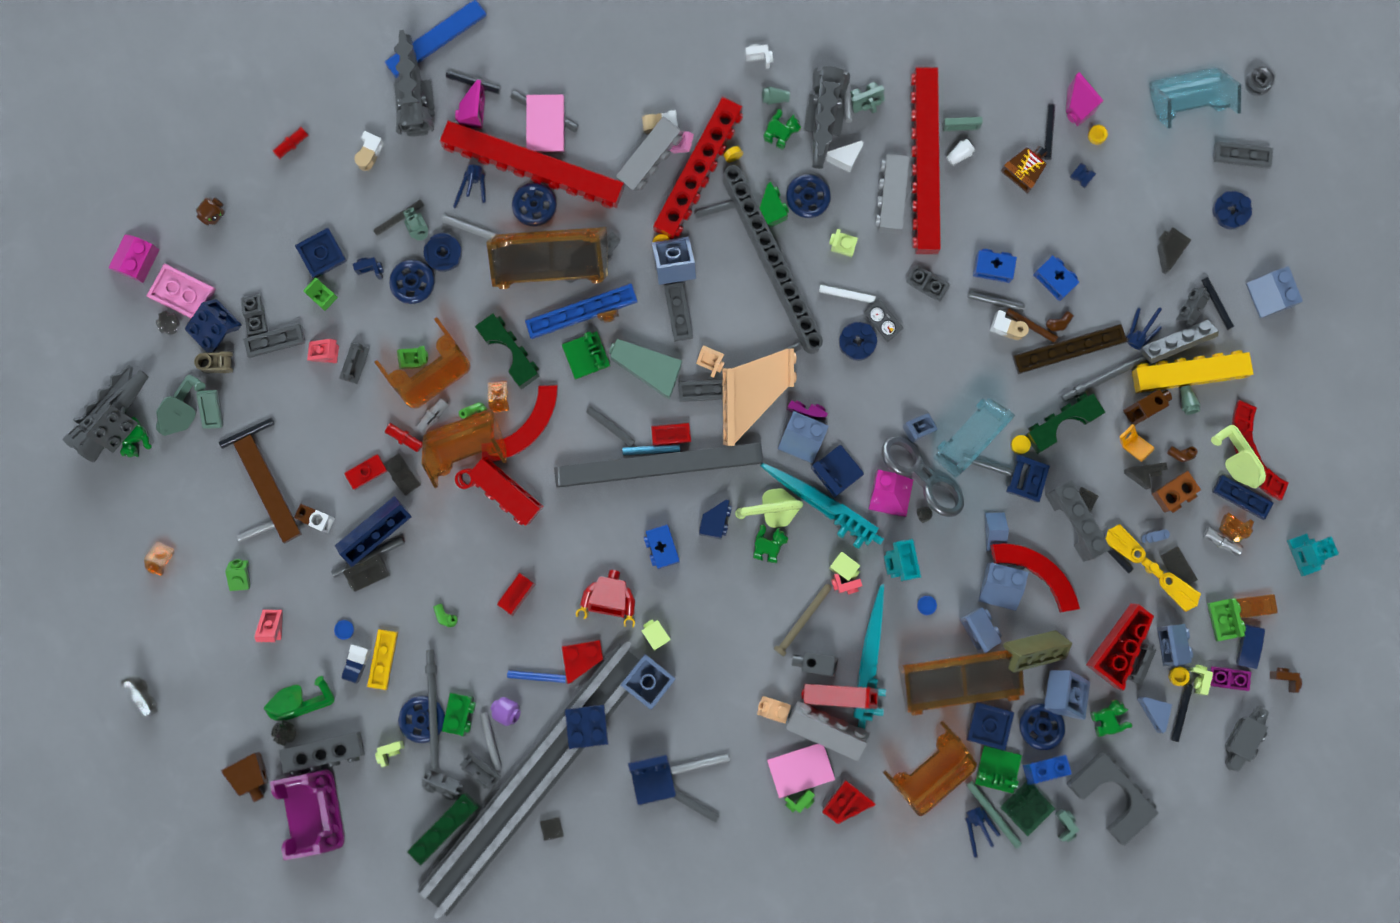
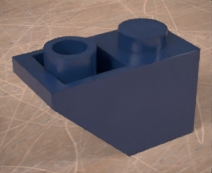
(713, 521)

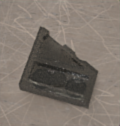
(141, 696)

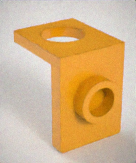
(1135, 444)

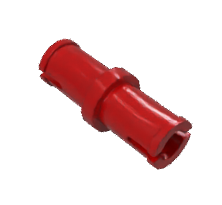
(290, 143)
(403, 437)

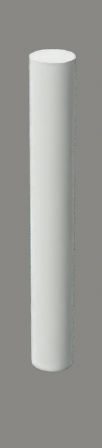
(847, 294)

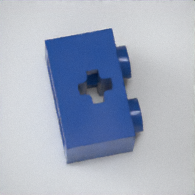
(985, 269)
(1047, 273)
(661, 535)
(1047, 769)

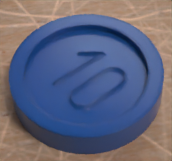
(927, 605)
(344, 629)

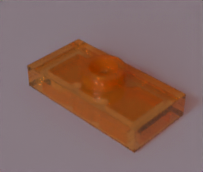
(1258, 606)

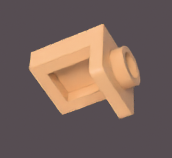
(711, 360)
(773, 709)

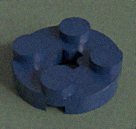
(1241, 204)
(434, 246)
(864, 332)

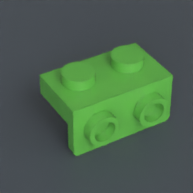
(1226, 619)

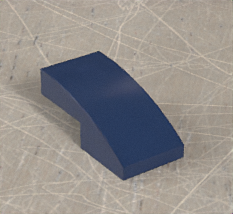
(1251, 647)

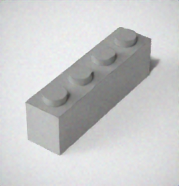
(650, 154)
(893, 194)
(828, 731)

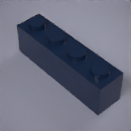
(372, 531)

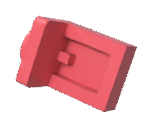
(850, 587)

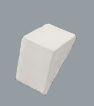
(845, 156)

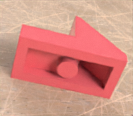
(323, 351)
(269, 626)

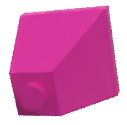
(1081, 100)
(472, 107)
(890, 493)

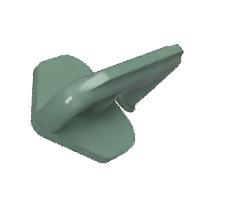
(173, 413)

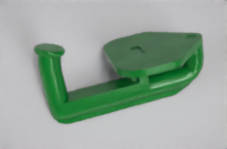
(289, 701)

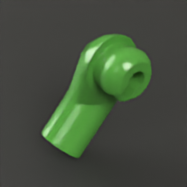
(471, 410)
(444, 618)

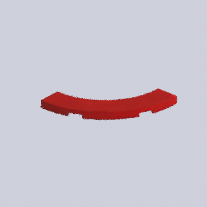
(1243, 420)
(533, 426)
(1041, 567)

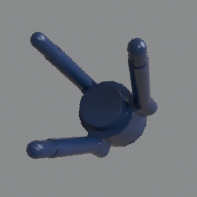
(472, 175)
(1139, 339)
(978, 817)

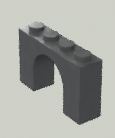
(1091, 539)
(1138, 809)

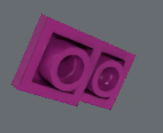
(815, 411)
(1230, 678)

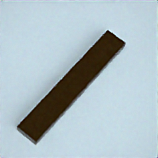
(1069, 349)

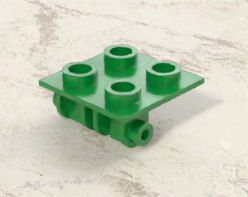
(586, 355)
(998, 769)

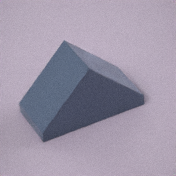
(919, 427)
(996, 529)
(1157, 712)

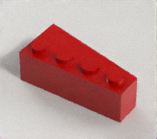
(1119, 649)

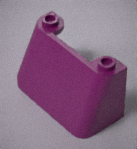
(311, 814)

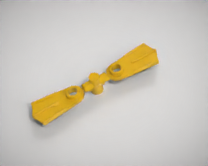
(1178, 590)

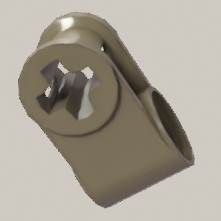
(218, 362)

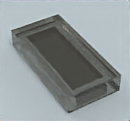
(1177, 565)

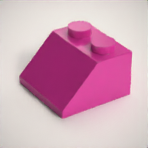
(134, 258)

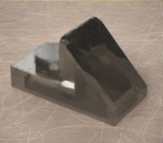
(1141, 473)
(402, 474)

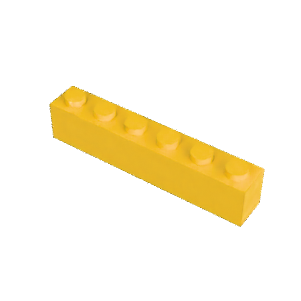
(1192, 372)

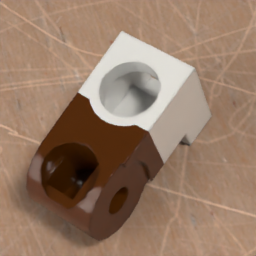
(314, 518)

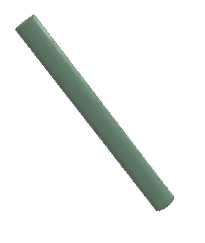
(994, 815)

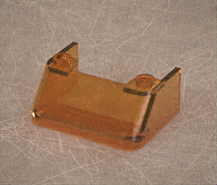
(432, 378)
(459, 441)
(937, 775)

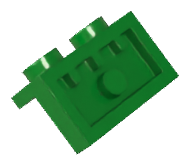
(458, 714)

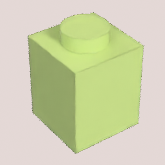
(845, 567)
(655, 634)

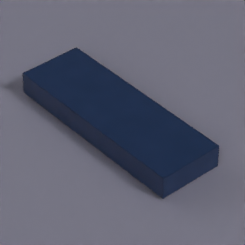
(1242, 497)

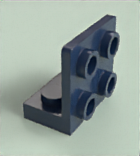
(211, 325)
(837, 471)
(652, 780)

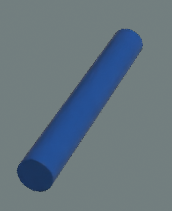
(536, 676)

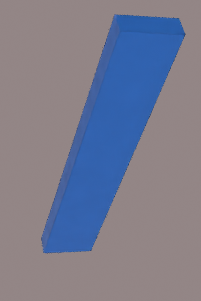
(442, 34)
(581, 311)

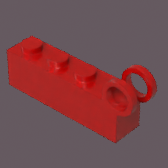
(502, 489)

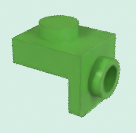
(320, 294)
(412, 358)
(237, 575)
(804, 801)

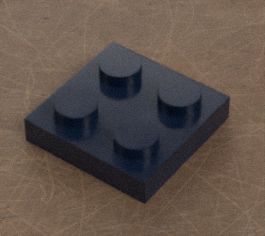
(320, 253)
(586, 726)
(990, 726)

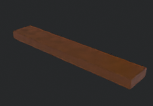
(267, 489)

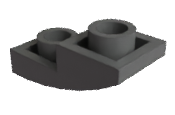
(927, 284)
(254, 315)

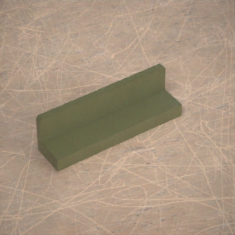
(1037, 650)

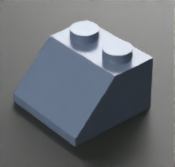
(674, 260)
(1274, 292)
(803, 437)
(1003, 586)
(981, 630)
(1175, 645)
(648, 682)
(1067, 694)

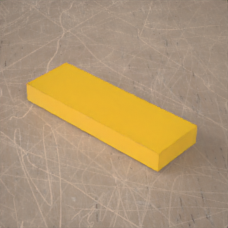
(382, 659)

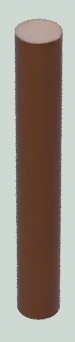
(1031, 325)

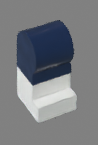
(355, 663)

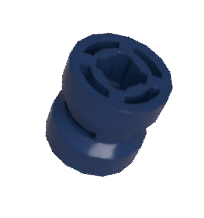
(1083, 175)

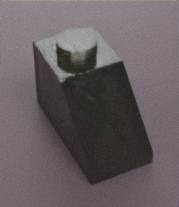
(1171, 248)

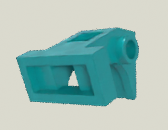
(1313, 551)
(902, 561)

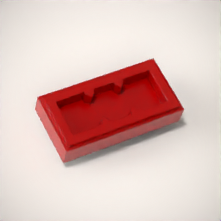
(671, 434)
(365, 472)

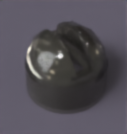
(924, 514)

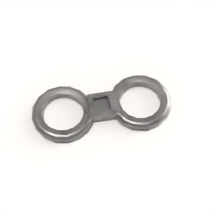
(923, 476)

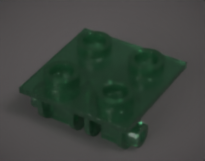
(1027, 808)

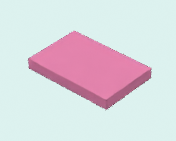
(545, 123)
(179, 291)
(800, 770)

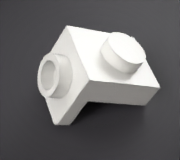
(757, 52)

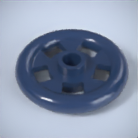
(802, 181)
(546, 214)
(419, 296)
(408, 709)
(1026, 728)

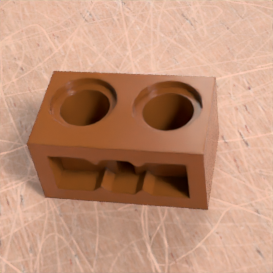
(1174, 488)

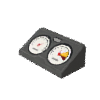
(883, 320)

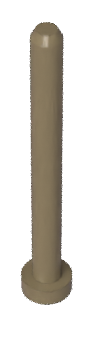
(802, 621)

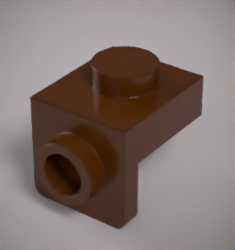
(1294, 679)

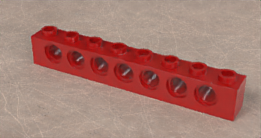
(725, 109)

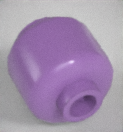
(505, 711)

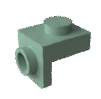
(1067, 820)

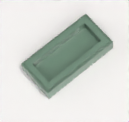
(962, 124)
(209, 409)

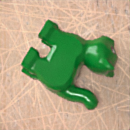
(780, 131)
(138, 434)
(769, 547)
(1109, 724)

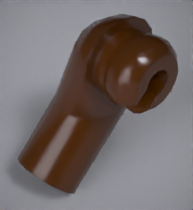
(1060, 324)
(1183, 455)

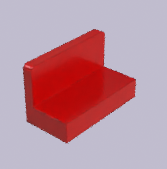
(516, 594)

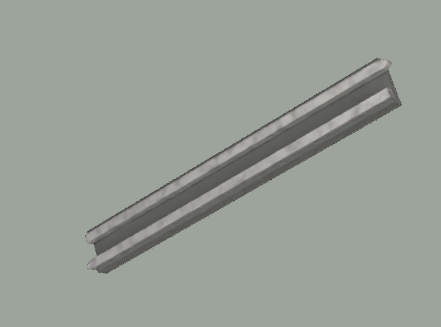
(523, 790)

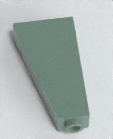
(647, 365)

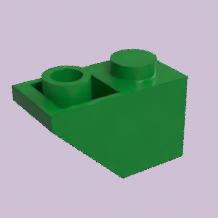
(772, 208)

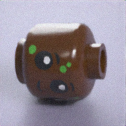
(210, 211)

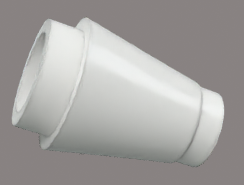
(962, 151)

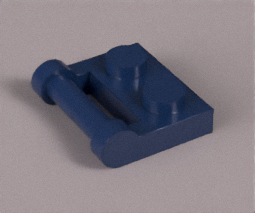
(1034, 479)

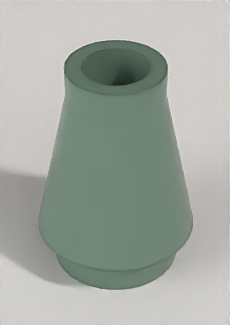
(773, 95)
(1189, 401)

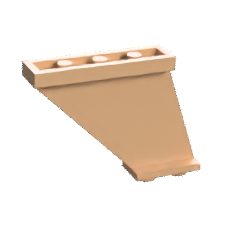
(753, 389)

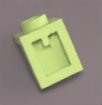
(843, 243)
(1203, 681)
(391, 749)

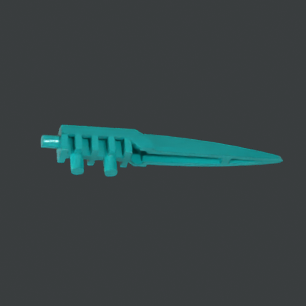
(830, 508)
(869, 660)

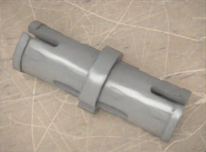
(432, 415)
(1223, 541)

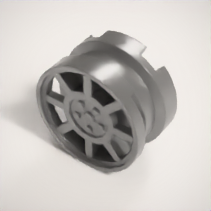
(1260, 79)

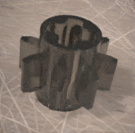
(167, 323)
(283, 732)

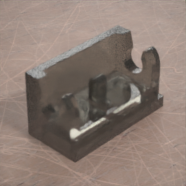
(366, 573)

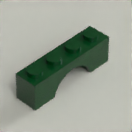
(493, 332)
(1085, 411)
(443, 828)

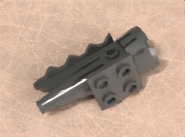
(412, 94)
(826, 110)
(106, 418)

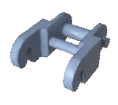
(1155, 536)

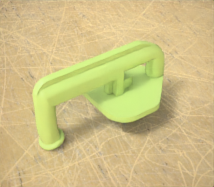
(1245, 465)
(777, 507)

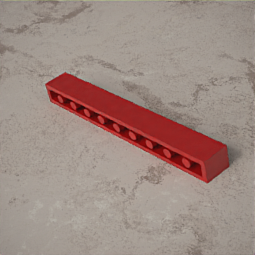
(926, 160)
(532, 165)

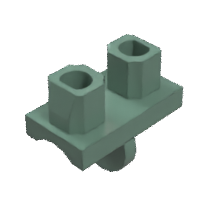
(868, 100)
(415, 224)

